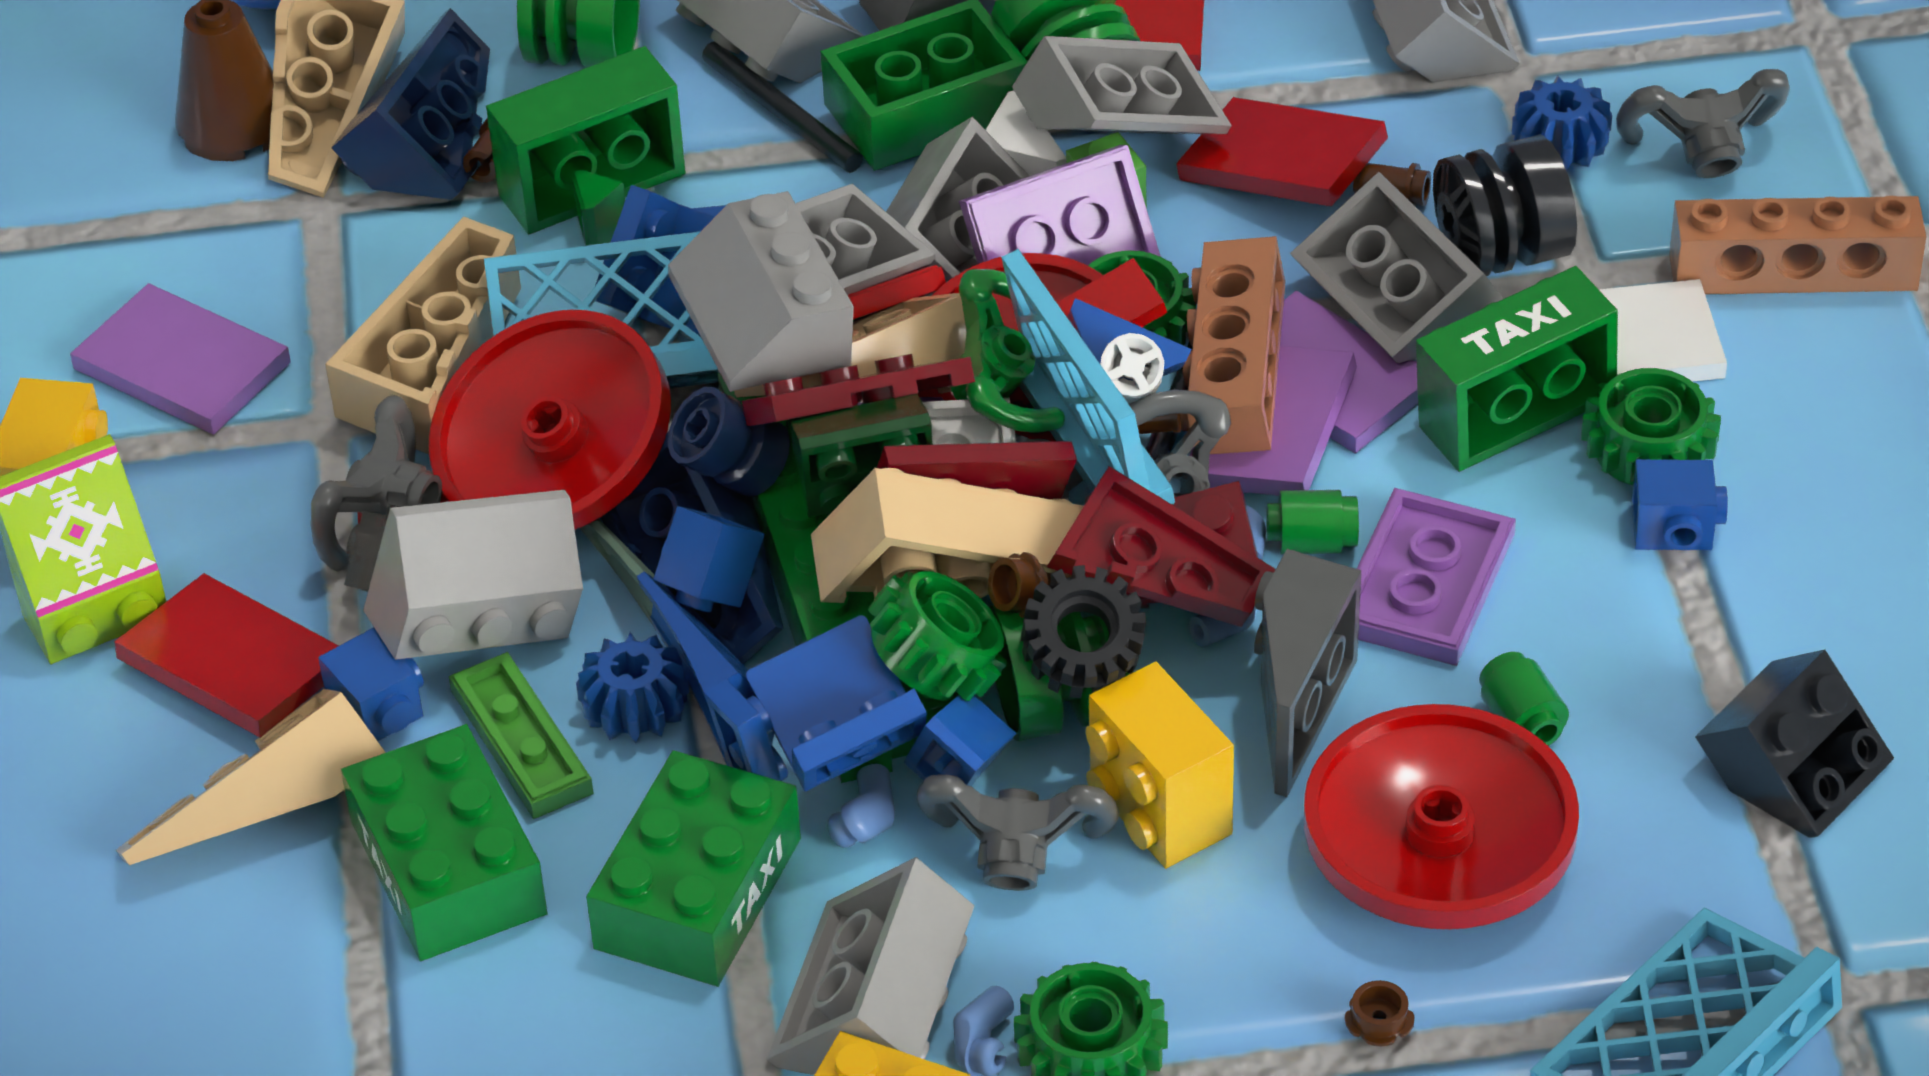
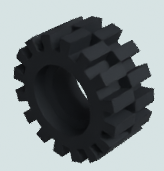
(1087, 595)

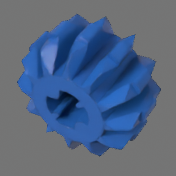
(1568, 116)
(632, 687)

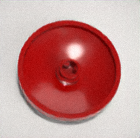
(551, 409)
(1441, 816)

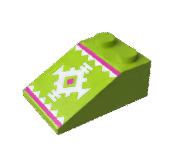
(78, 549)

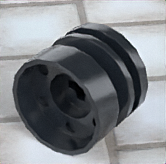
(1507, 204)

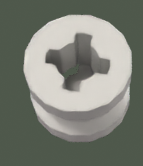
(1135, 353)

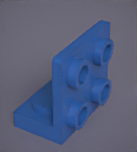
(642, 217)
(835, 703)

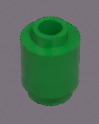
(1313, 521)
(1523, 694)

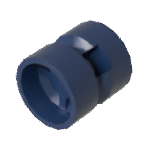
(714, 441)

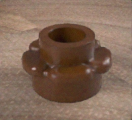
(1014, 581)
(1384, 1001)

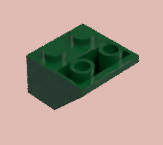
(845, 444)

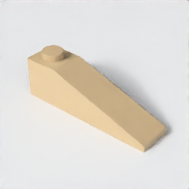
(324, 72)
(922, 326)
(292, 770)

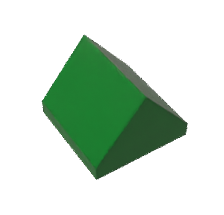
(597, 205)

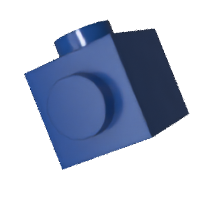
(1676, 504)
(707, 559)
(374, 683)

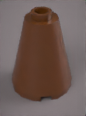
(222, 84)

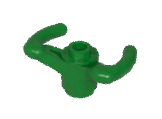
(998, 357)

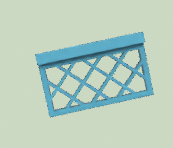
(683, 362)
(1073, 380)
(1775, 1022)

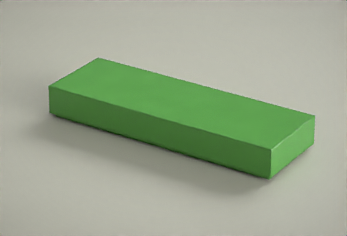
(521, 735)

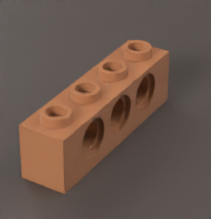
(1799, 244)
(1237, 337)

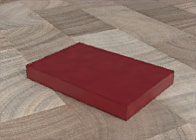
(1025, 467)

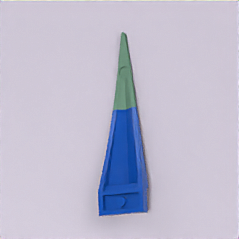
(714, 673)

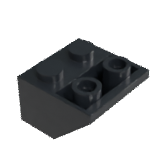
(1796, 743)

